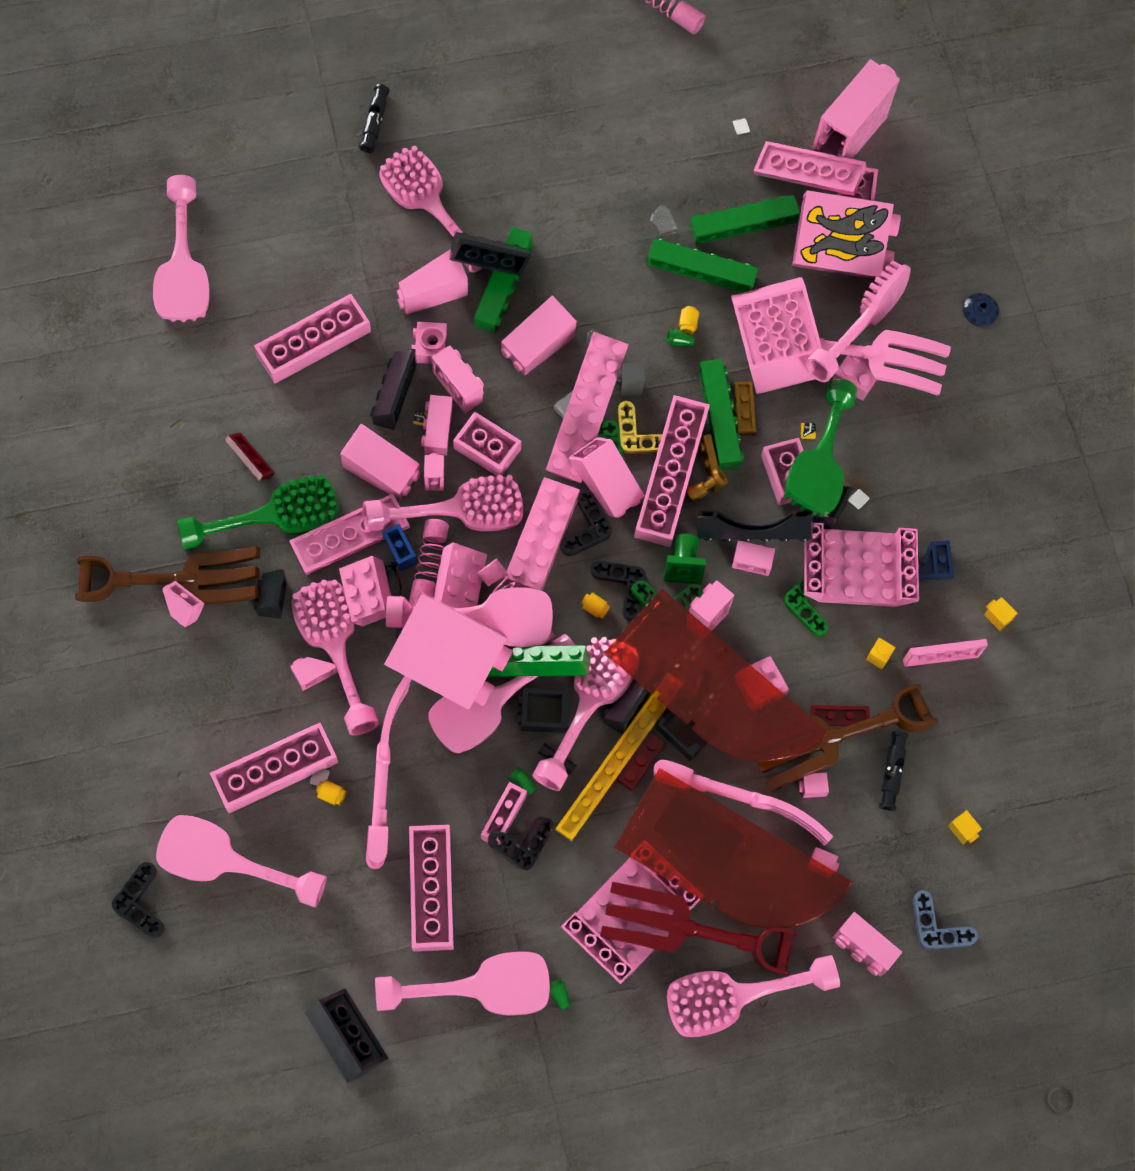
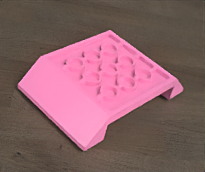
(777, 333)
(862, 567)
(585, 926)

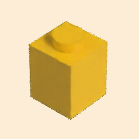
(1000, 613)
(880, 653)
(965, 828)

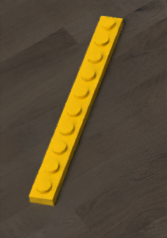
(611, 767)

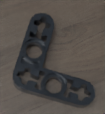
(592, 531)
(630, 581)
(525, 850)
(132, 906)

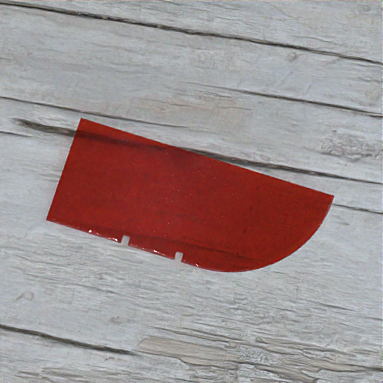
(711, 685)
(727, 858)

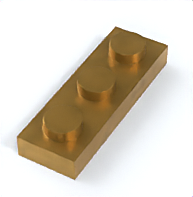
(710, 462)

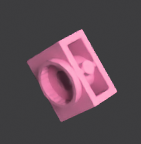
(426, 333)

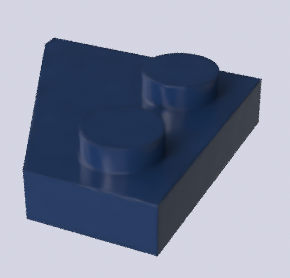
(937, 562)

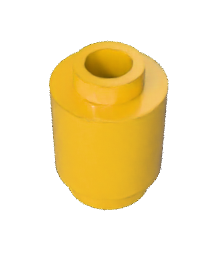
(689, 320)
(595, 605)
(331, 792)

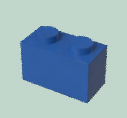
(399, 547)

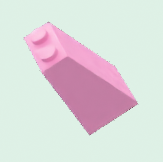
(433, 285)
(539, 336)
(379, 463)
(607, 476)

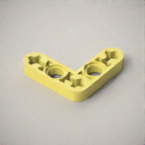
(632, 435)

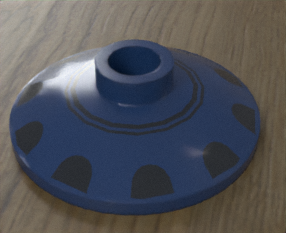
(978, 315)

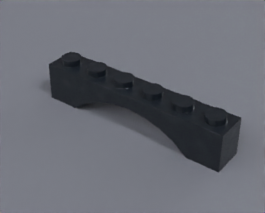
(716, 525)

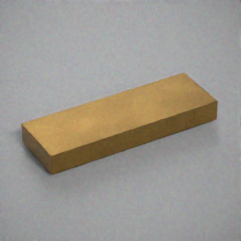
(745, 408)

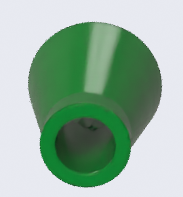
(679, 338)
(522, 780)
(559, 993)

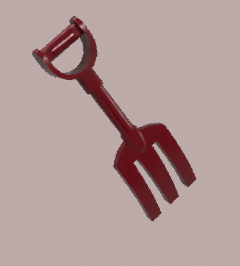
(680, 926)

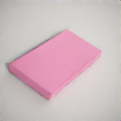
(945, 652)

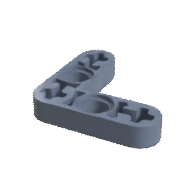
(931, 929)

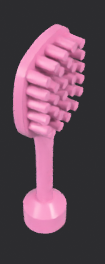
(417, 184)
(181, 283)
(874, 308)
(480, 504)
(516, 613)
(326, 624)
(602, 686)
(464, 728)
(204, 851)
(504, 985)
(713, 1001)

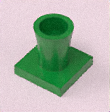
(684, 565)

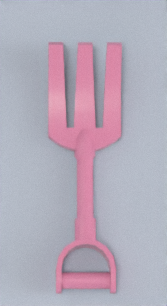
(882, 354)
(754, 799)
(378, 833)

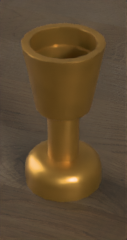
(701, 489)

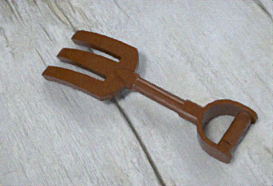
(190, 577)
(830, 741)

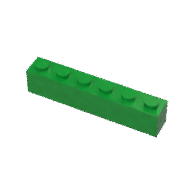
(744, 219)
(702, 266)
(501, 288)
(720, 414)
(545, 661)

